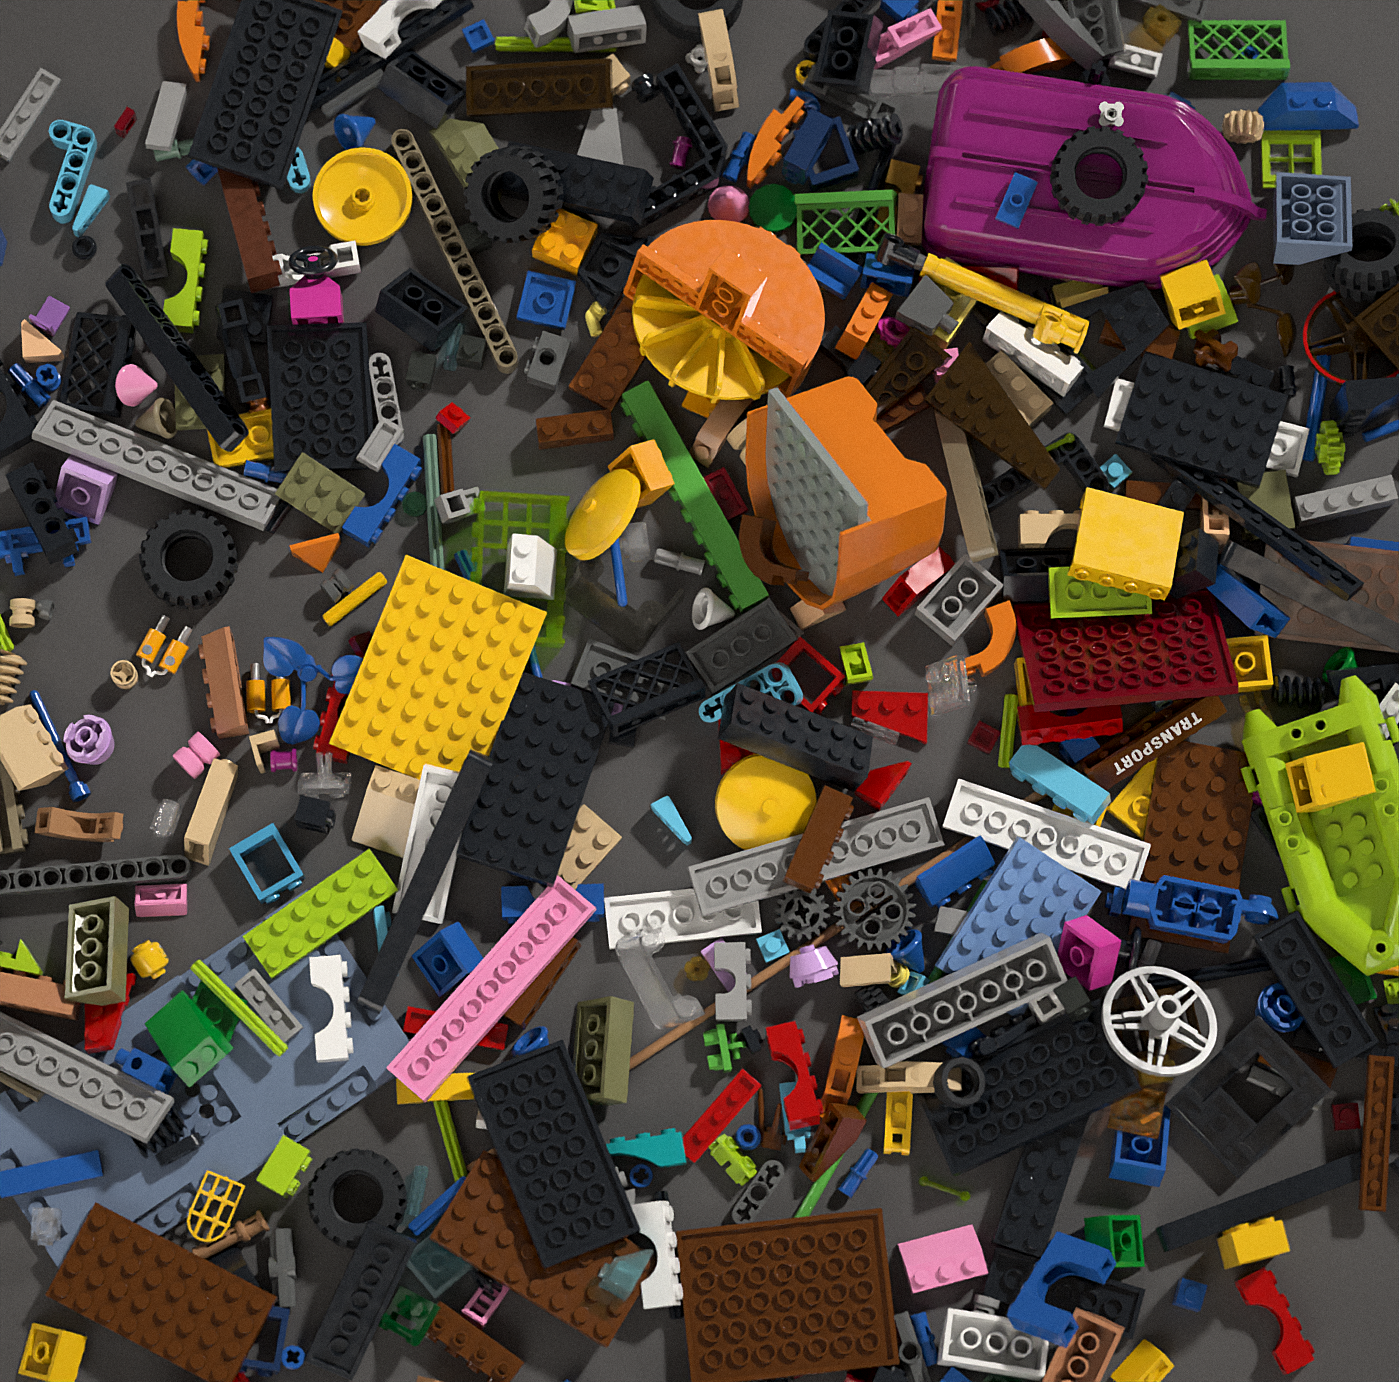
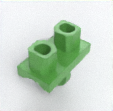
(718, 1037)

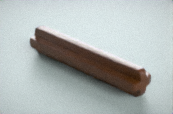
(445, 459)

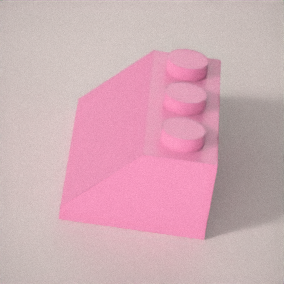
(942, 1259)

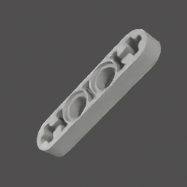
(385, 400)

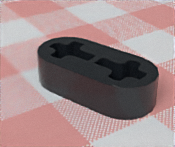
(179, 1149)

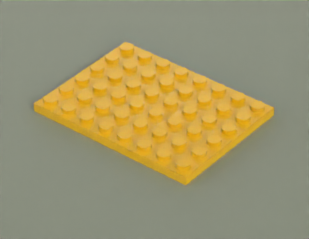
(436, 672)

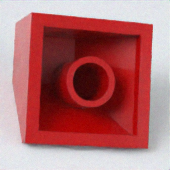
(882, 784)

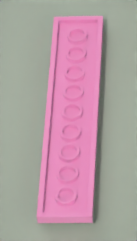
(491, 989)

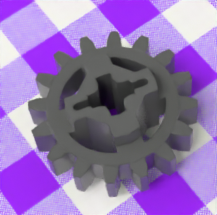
(813, 911)

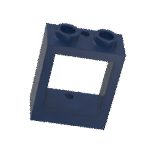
(807, 147)
(838, 174)
(264, 1368)

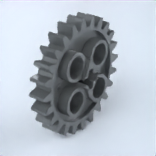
(860, 891)

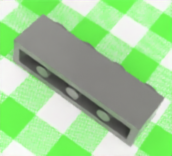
(1344, 501)

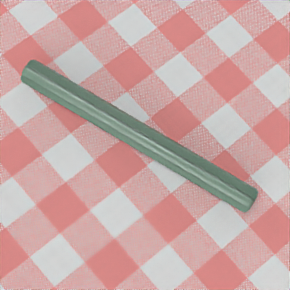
(432, 493)

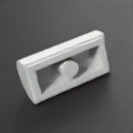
(1137, 61)

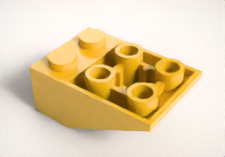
(1330, 778)

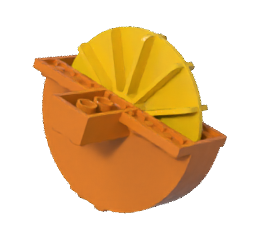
(726, 310)

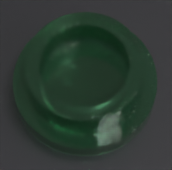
(414, 504)

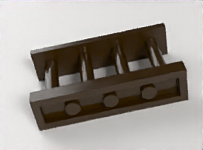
(1133, 1004)

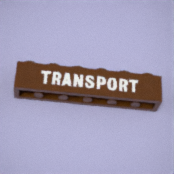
(1149, 739)

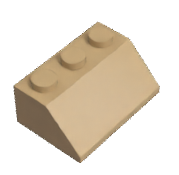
(28, 749)

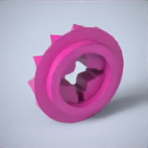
(891, 330)

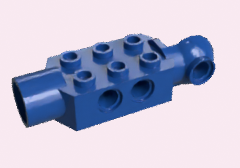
(1195, 907)

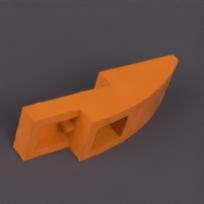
(192, 36)
(766, 146)
(843, 1063)

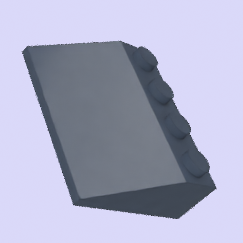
(1310, 217)

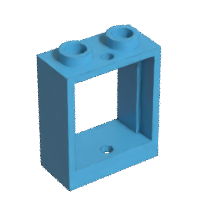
(252, 843)

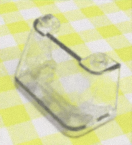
(635, 956)

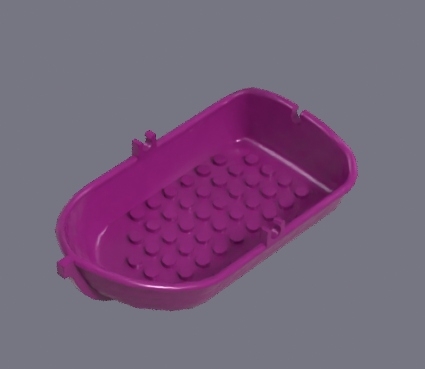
(1016, 122)

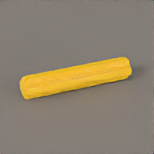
(354, 599)

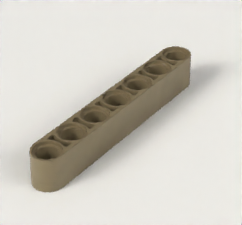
(967, 490)

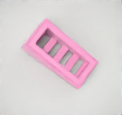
(473, 1318)

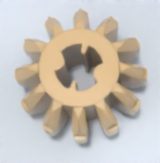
(1243, 126)

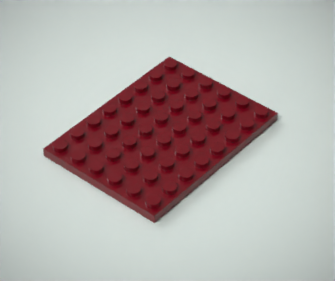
(1126, 657)

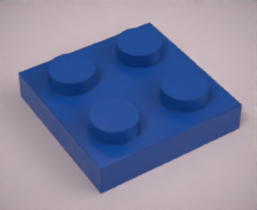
(546, 300)

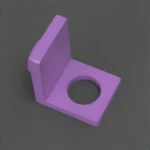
(50, 316)

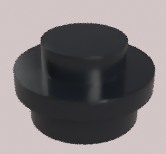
(84, 247)

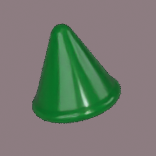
(1339, 660)

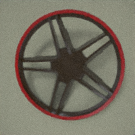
(1352, 341)

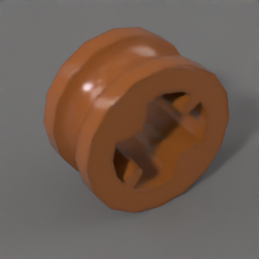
(258, 405)

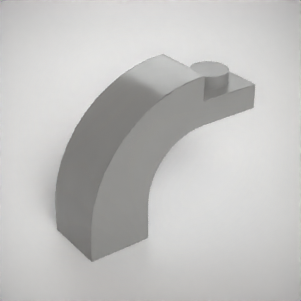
(548, 23)

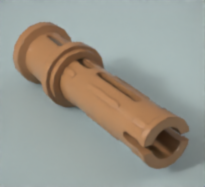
(242, 1231)

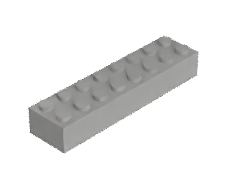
(962, 1000)

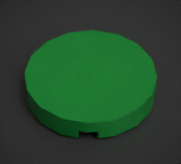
(773, 208)

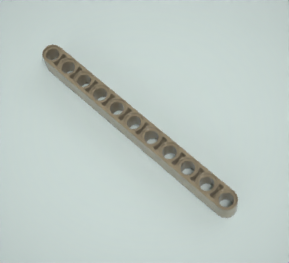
(455, 262)

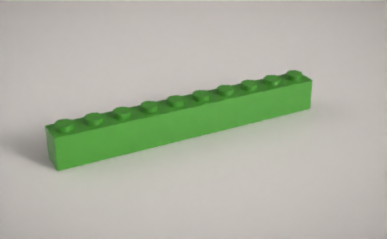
(695, 498)

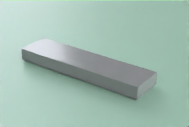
(27, 113)

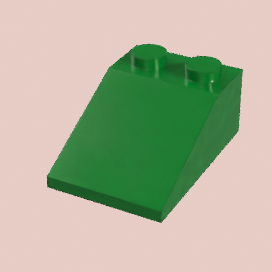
(187, 1038)

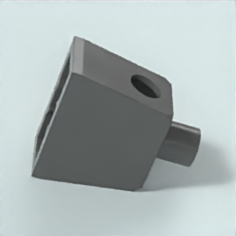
(927, 309)

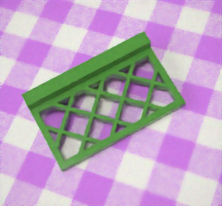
(1238, 68)
(839, 201)

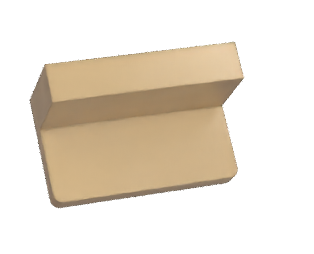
(263, 743)
(867, 969)

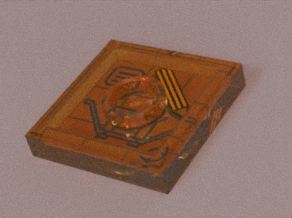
(1138, 1113)

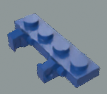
(20, 542)

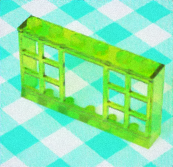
(558, 525)

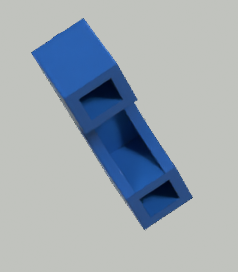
(366, 522)
(518, 899)

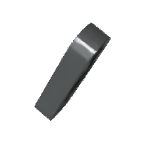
(774, 1181)

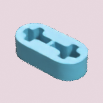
(303, 170)

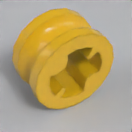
(803, 66)

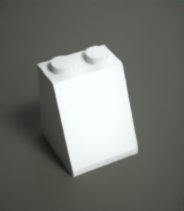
(530, 568)

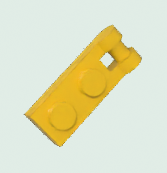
(898, 1121)

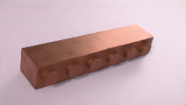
(251, 231)

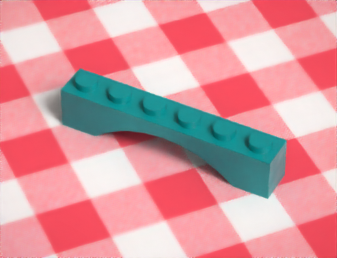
(661, 1150)

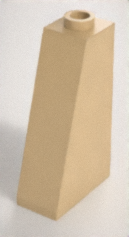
(210, 811)

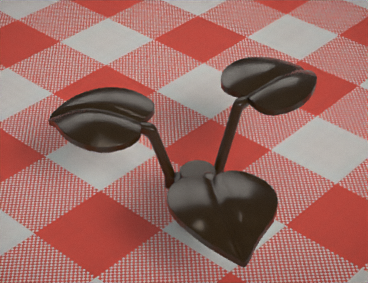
(1249, 293)

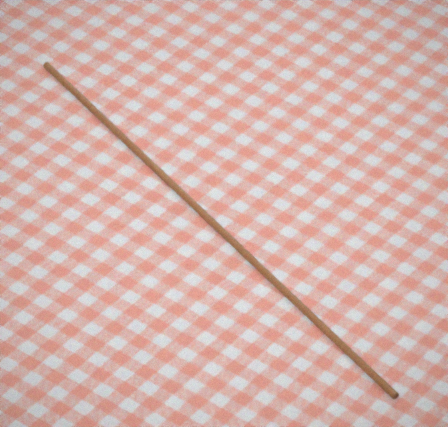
(785, 961)

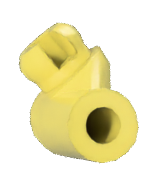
(593, 318)

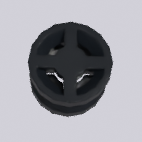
(645, 88)

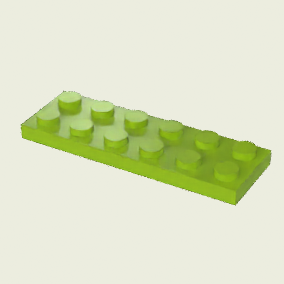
(320, 913)

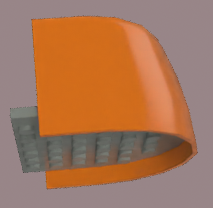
(839, 491)

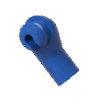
(808, 97)

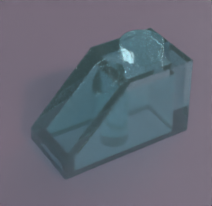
(623, 1273)

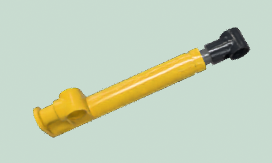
(1050, 322)

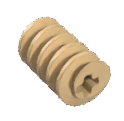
(8, 669)

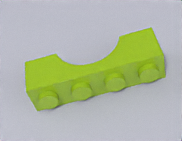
(188, 250)

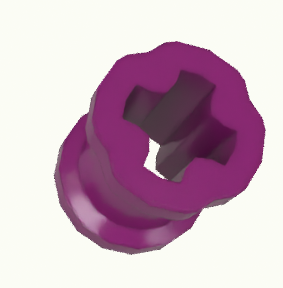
(283, 760)

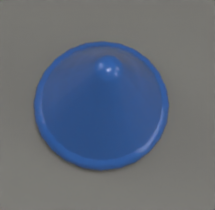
(352, 130)
(909, 950)
(531, 1041)

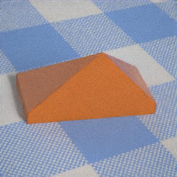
(317, 551)

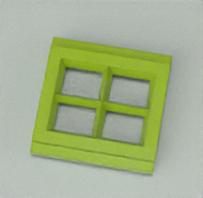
(1289, 153)

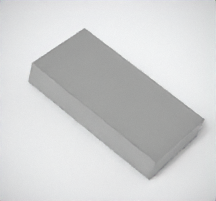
(379, 444)

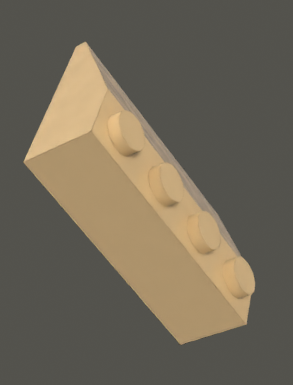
(387, 811)

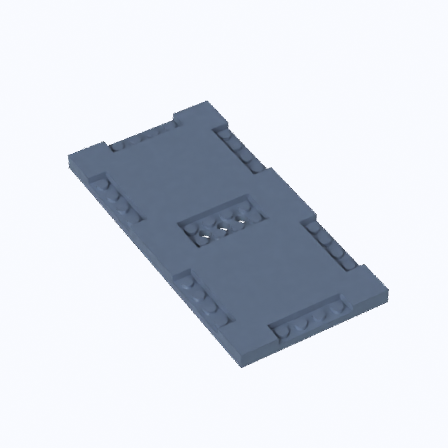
(251, 1090)

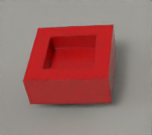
(452, 418)

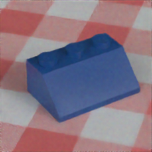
(955, 873)

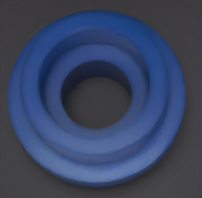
(739, 1137)

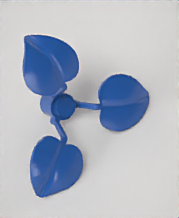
(284, 656)

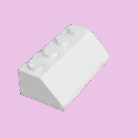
(1037, 358)
(990, 1346)

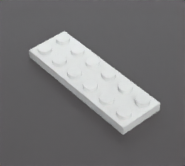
(431, 798)
(677, 917)

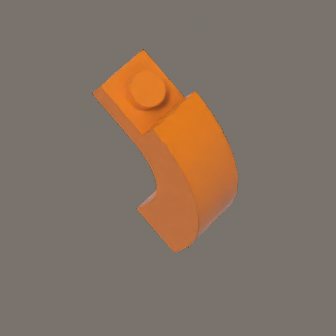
(1034, 58)
(1003, 632)

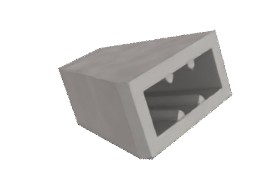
(602, 137)

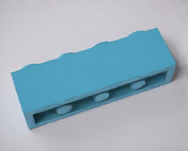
(1059, 782)

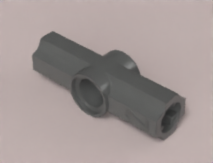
(1272, 1081)
(282, 1267)
(914, 1368)

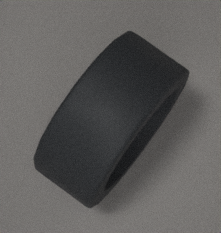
(976, 1079)

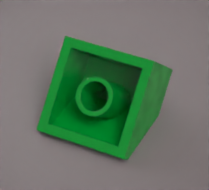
(1120, 1235)

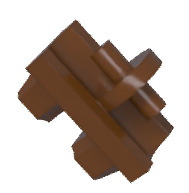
(1211, 351)

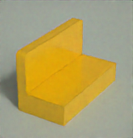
(1143, 1364)

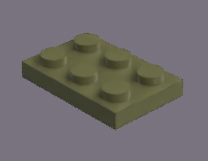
(184, 414)
(319, 493)

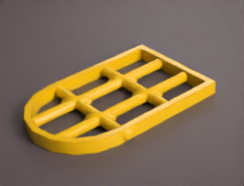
(215, 1220)

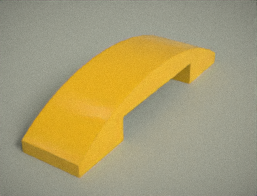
(453, 1088)

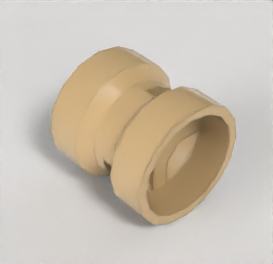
(22, 613)
(121, 671)

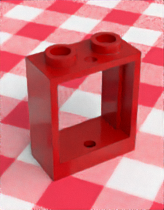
(834, 687)

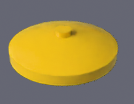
(362, 196)
(602, 514)
(763, 802)

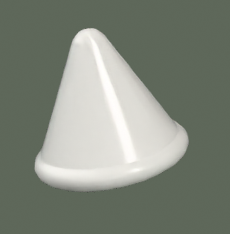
(709, 609)

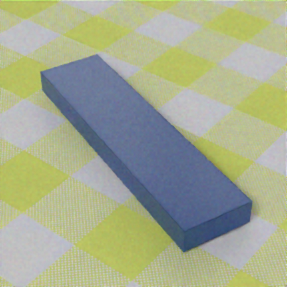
(50, 1174)

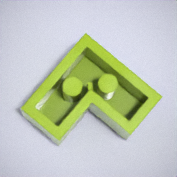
(284, 1166)

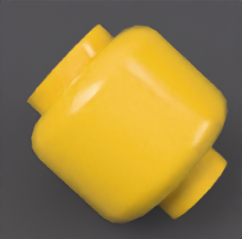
(149, 959)

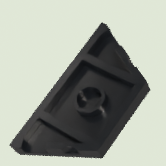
(609, 266)

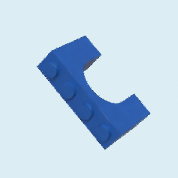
(1062, 1258)

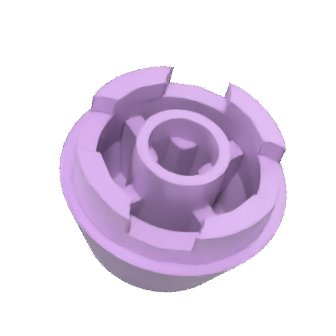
(89, 740)
(812, 965)

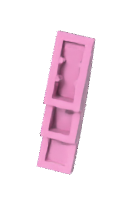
(906, 36)

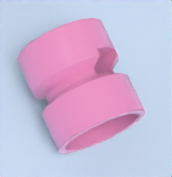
(198, 753)

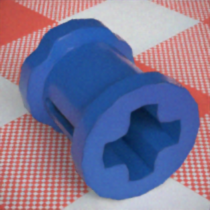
(50, 384)
(294, 1349)

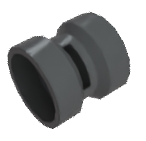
(341, 582)

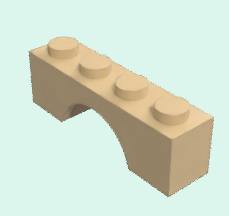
(1036, 528)

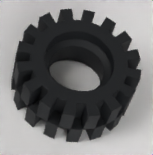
(870, 997)

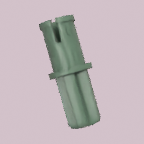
(178, 149)

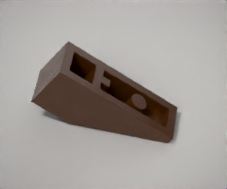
(832, 1139)

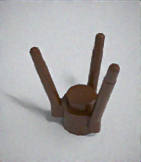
(772, 1137)

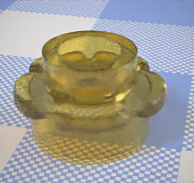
(690, 966)

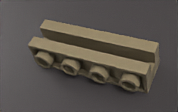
(12, 834)

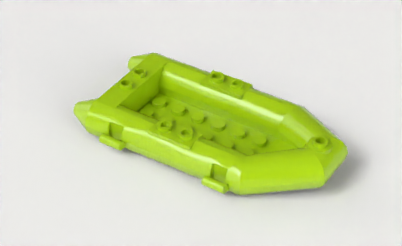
(1344, 855)

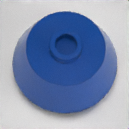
(1278, 1009)

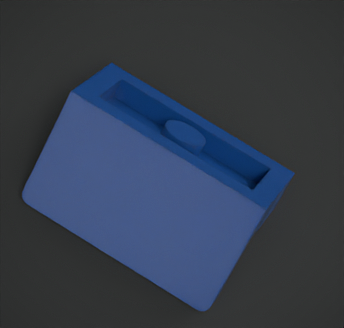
(834, 271)

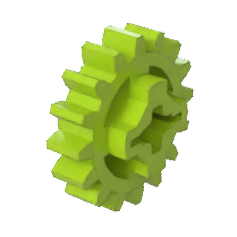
(1330, 447)

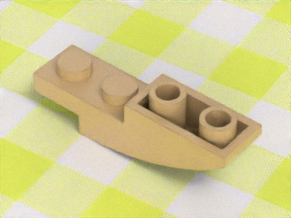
(719, 60)
(904, 1076)

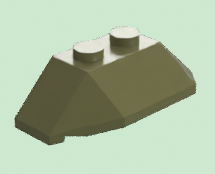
(463, 145)

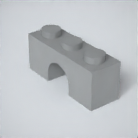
(733, 959)

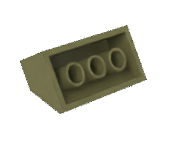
(97, 952)
(604, 1049)

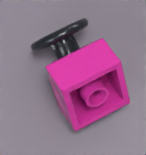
(315, 296)
(1092, 952)

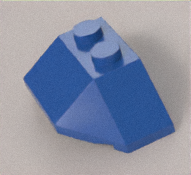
(1308, 108)

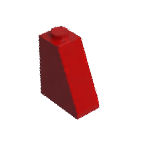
(917, 581)

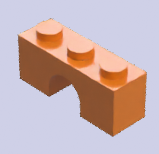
(864, 320)

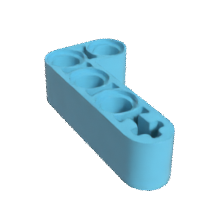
(68, 173)
(767, 683)

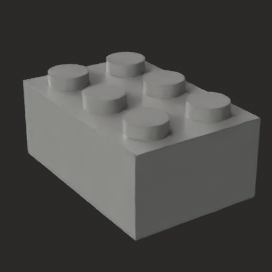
(958, 599)

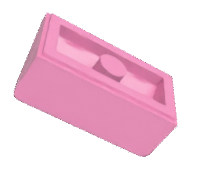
(161, 900)

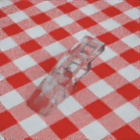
(910, 80)

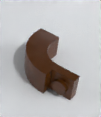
(758, 552)

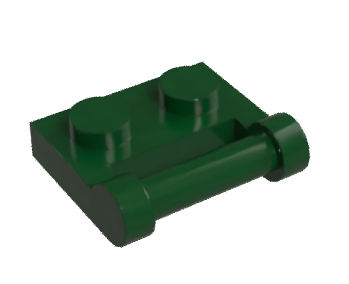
(412, 1308)

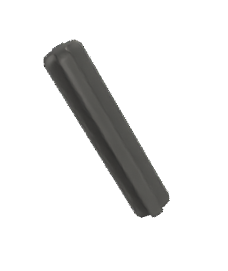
(352, 94)

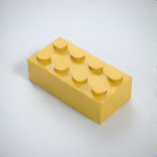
(1252, 1242)

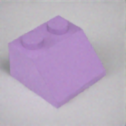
(84, 489)

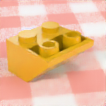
(1192, 294)

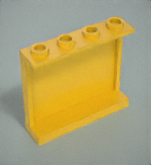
(1126, 544)

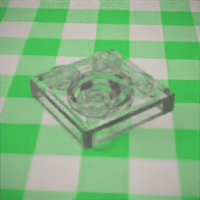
(948, 685)
(324, 780)

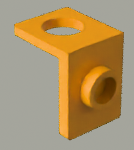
(699, 404)

